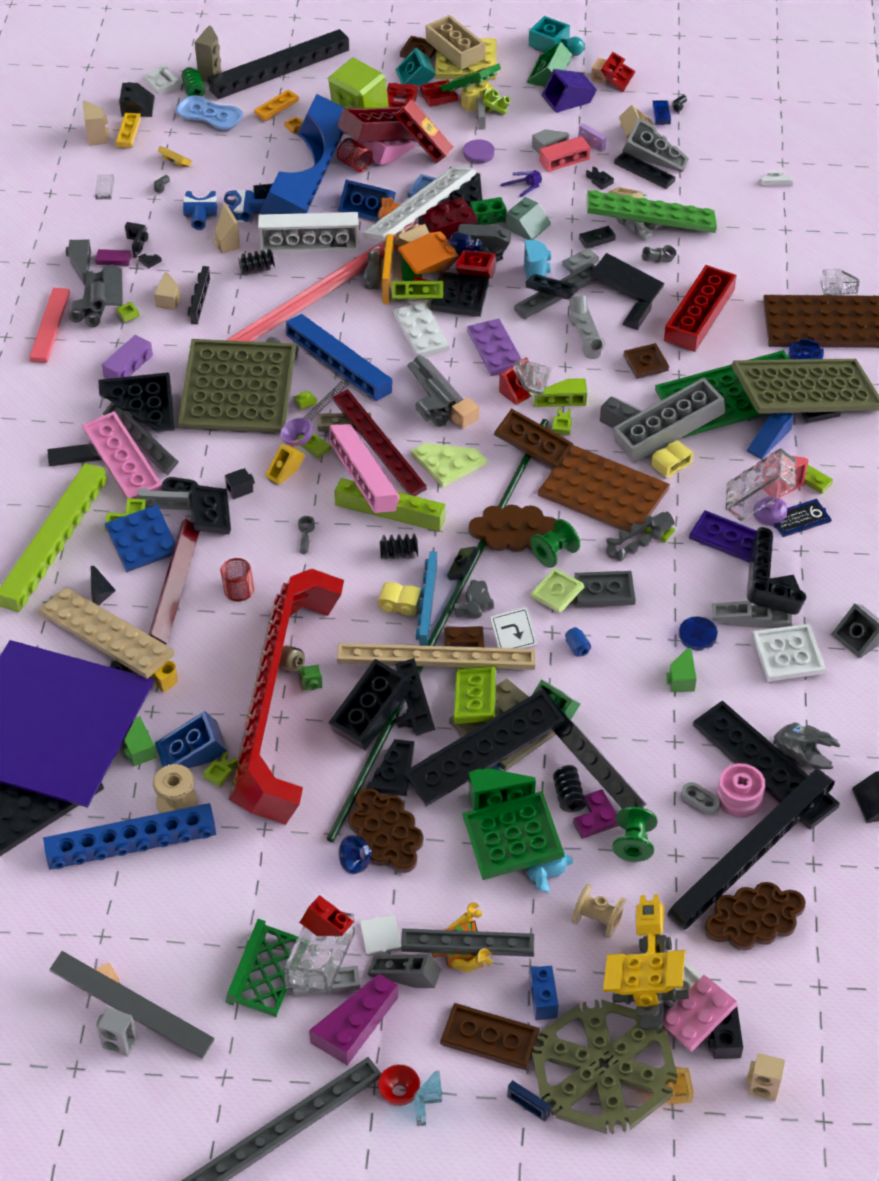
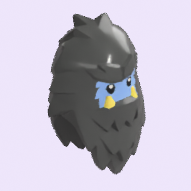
(801, 744)

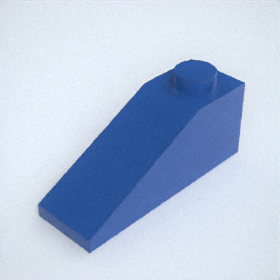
(771, 433)

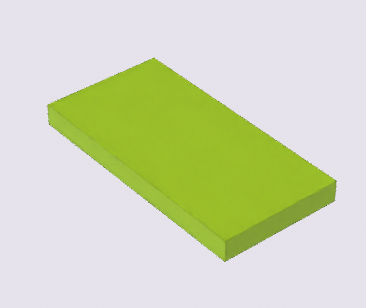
(475, 695)

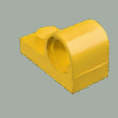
(165, 676)

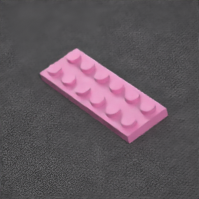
(121, 455)

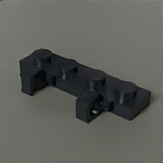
(418, 711)

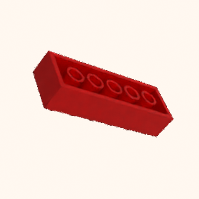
(700, 308)

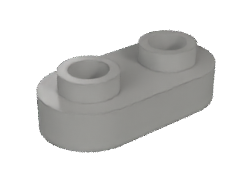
(701, 798)

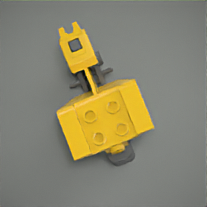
(650, 975)

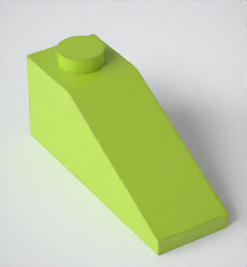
(416, 290)
(564, 393)

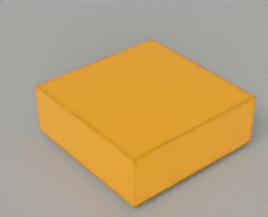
(293, 124)

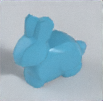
(549, 869)

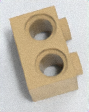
(765, 1076)

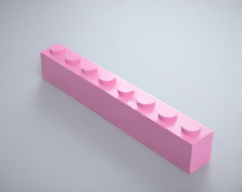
(363, 468)

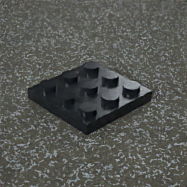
(461, 294)

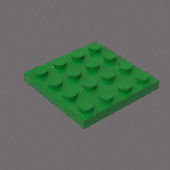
(513, 835)

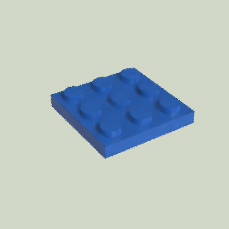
(141, 538)

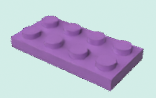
(493, 345)

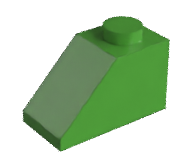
(682, 673)
(139, 744)

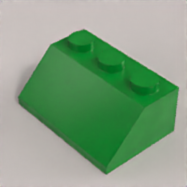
(554, 58)

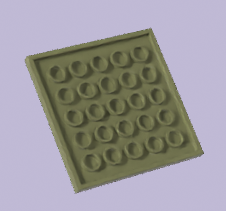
(237, 385)

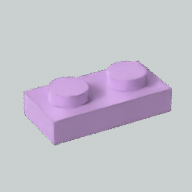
(593, 137)

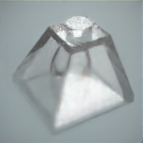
(532, 376)

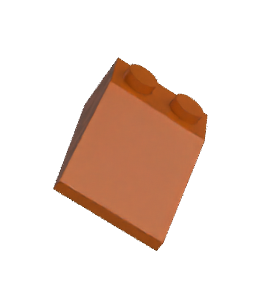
(429, 253)

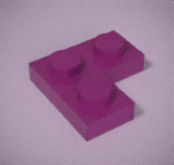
(601, 815)

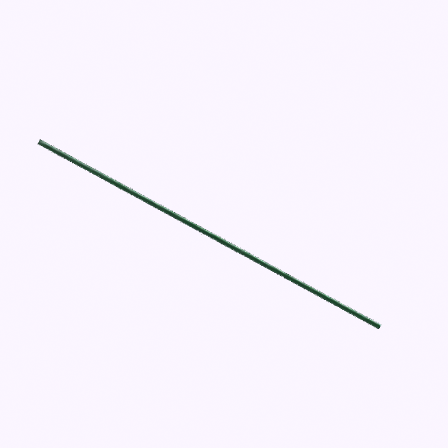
(431, 642)

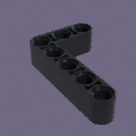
(759, 588)

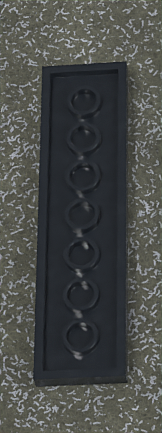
(748, 746)
(484, 747)

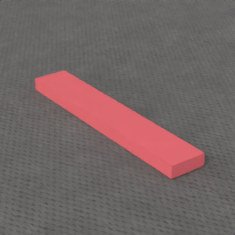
(49, 325)

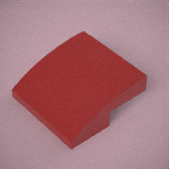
(617, 72)
(434, 96)

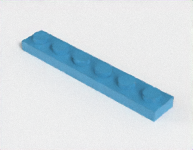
(427, 593)

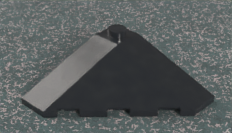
(144, 397)

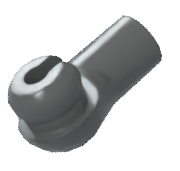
(159, 184)

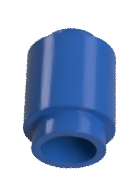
(577, 642)

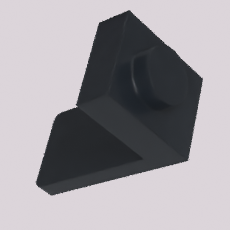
(137, 233)

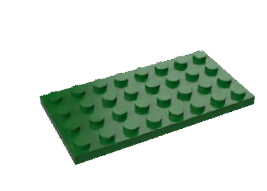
(725, 381)

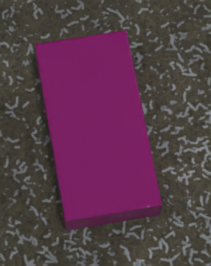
(115, 257)

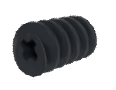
(256, 261)
(398, 546)
(569, 789)

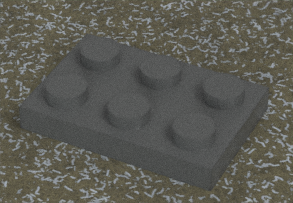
(605, 588)

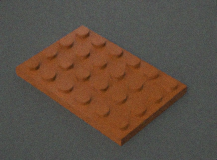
(603, 489)

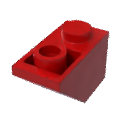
(325, 919)

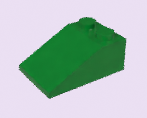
(497, 786)

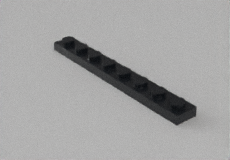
(596, 763)

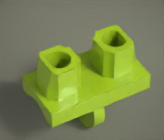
(495, 102)

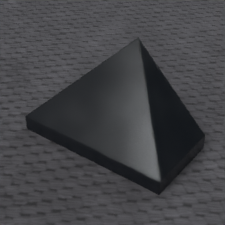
(100, 587)

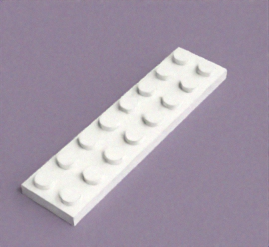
(419, 203)

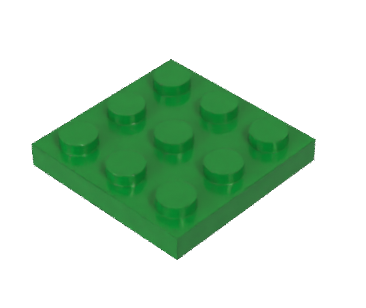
(474, 77)

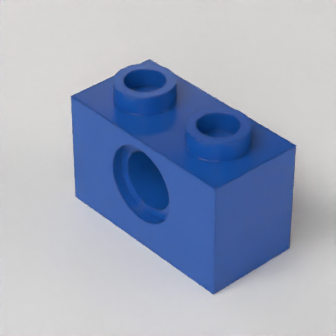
(543, 992)

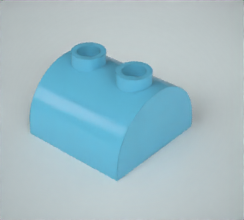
(536, 258)

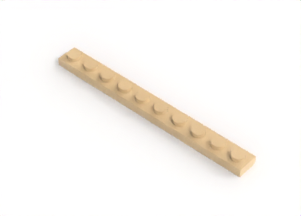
(437, 656)

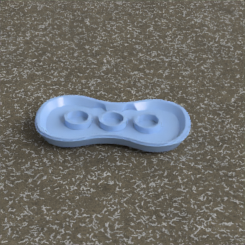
(201, 109)

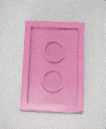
(697, 1017)

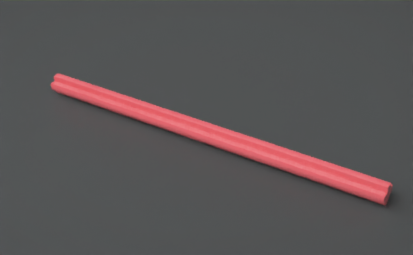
(311, 294)

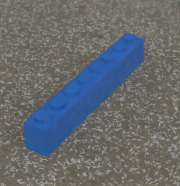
(339, 357)

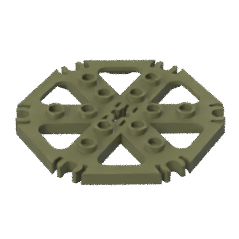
(590, 1075)

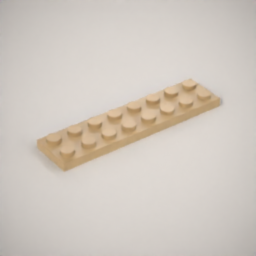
(107, 632)

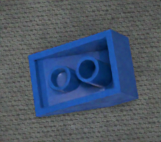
(192, 743)

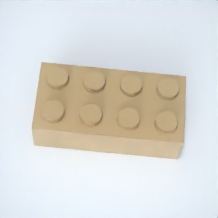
(455, 42)

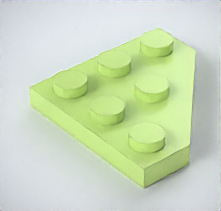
(447, 462)

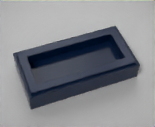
(528, 1100)

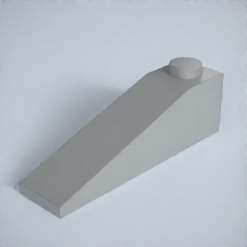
(651, 147)

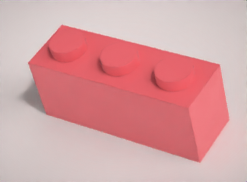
(564, 154)

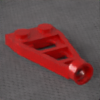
(404, 91)

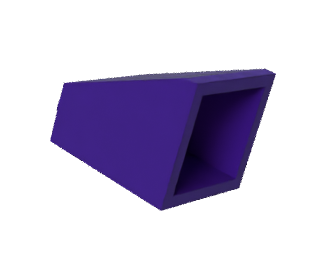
(568, 90)

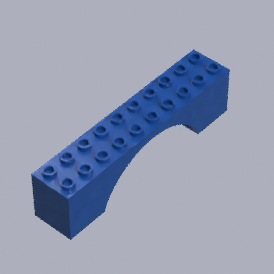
(321, 134)

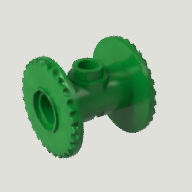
(547, 546)
(635, 843)

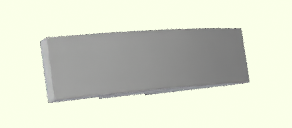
(744, 614)

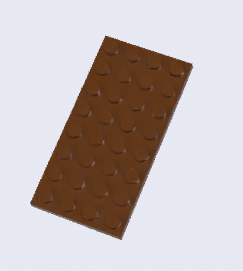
(822, 318)

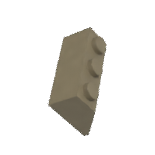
(208, 54)

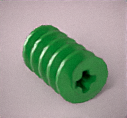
(193, 82)

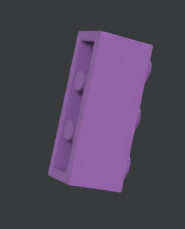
(127, 358)

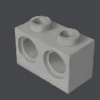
(116, 1031)

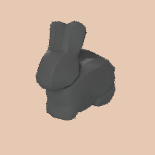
(373, 271)
(477, 599)

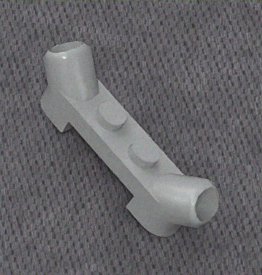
(582, 319)

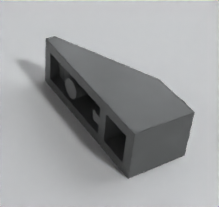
(490, 235)
(80, 256)
(408, 970)

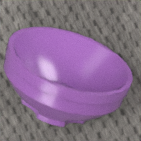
(296, 428)
(772, 513)

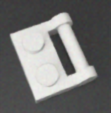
(159, 83)

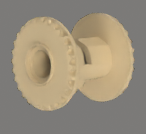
(174, 788)
(598, 909)

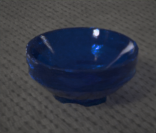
(350, 854)

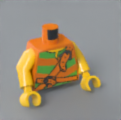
(466, 962)

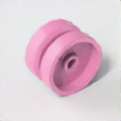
(741, 790)

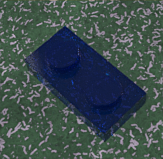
(661, 112)

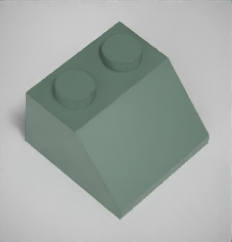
(527, 219)

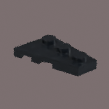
(390, 775)

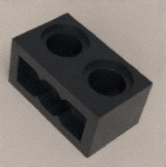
(729, 1033)

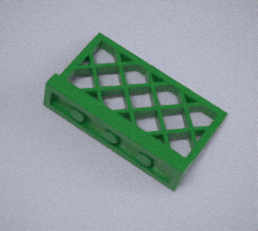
(246, 967)

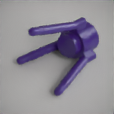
(533, 178)

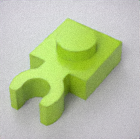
(562, 423)
(220, 771)

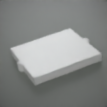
(380, 934)

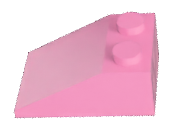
(388, 151)

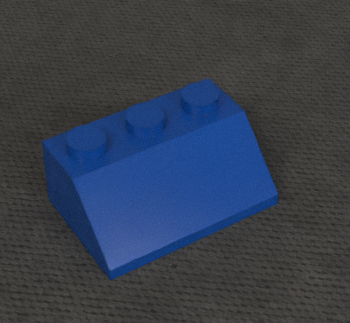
(363, 199)

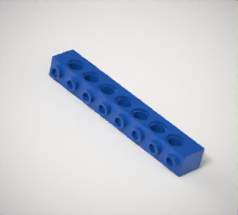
(119, 832)

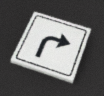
(513, 629)

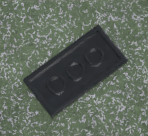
(627, 279)

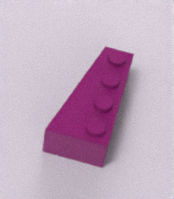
(353, 1022)

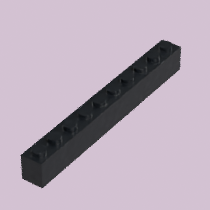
(278, 64)

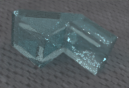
(428, 1093)

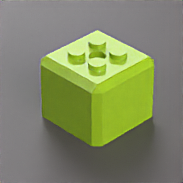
(358, 86)

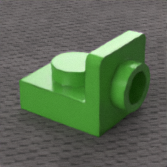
(310, 677)

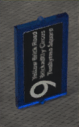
(803, 517)

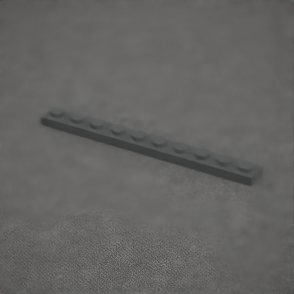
(288, 1124)

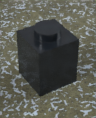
(239, 483)

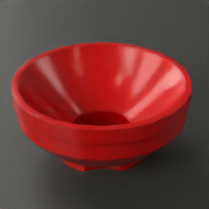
(395, 1076)

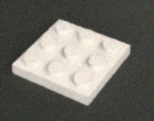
(789, 652)

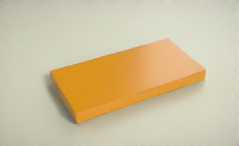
(387, 269)

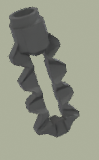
(659, 525)

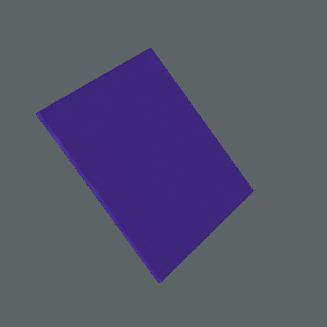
(62, 720)

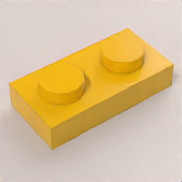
(169, 154)

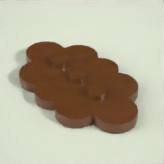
(510, 526)
(386, 829)
(755, 915)

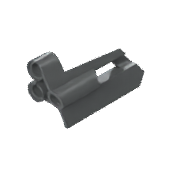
(98, 295)
(441, 392)

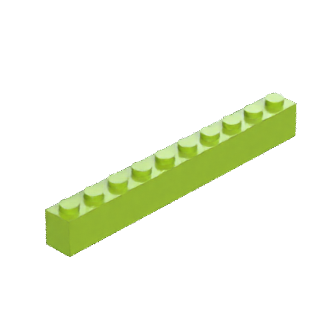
(52, 537)

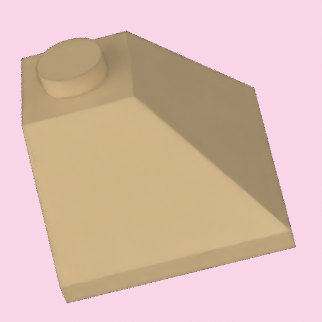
(227, 231)

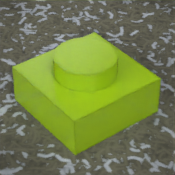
(127, 311)
(305, 399)

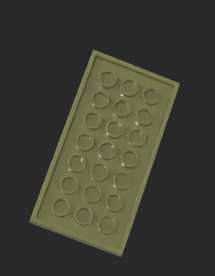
(806, 385)

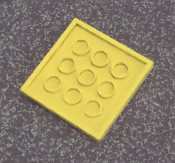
(447, 70)

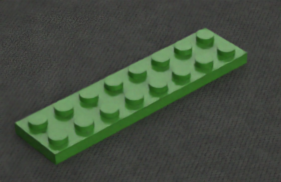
(651, 211)

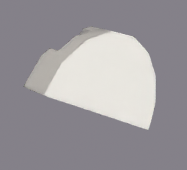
(776, 179)

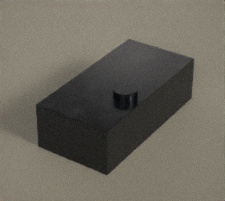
(370, 704)

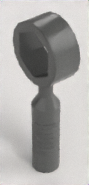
(305, 537)

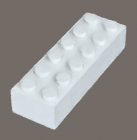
(308, 232)

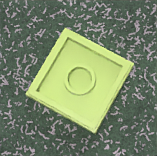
(557, 590)

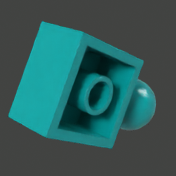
(550, 32)

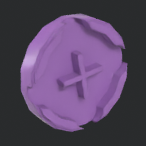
(478, 151)

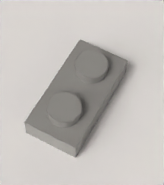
(580, 260)

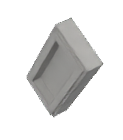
(481, 113)

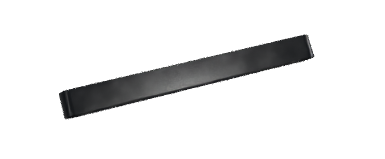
(750, 849)

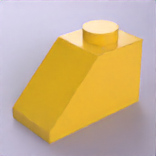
(284, 464)

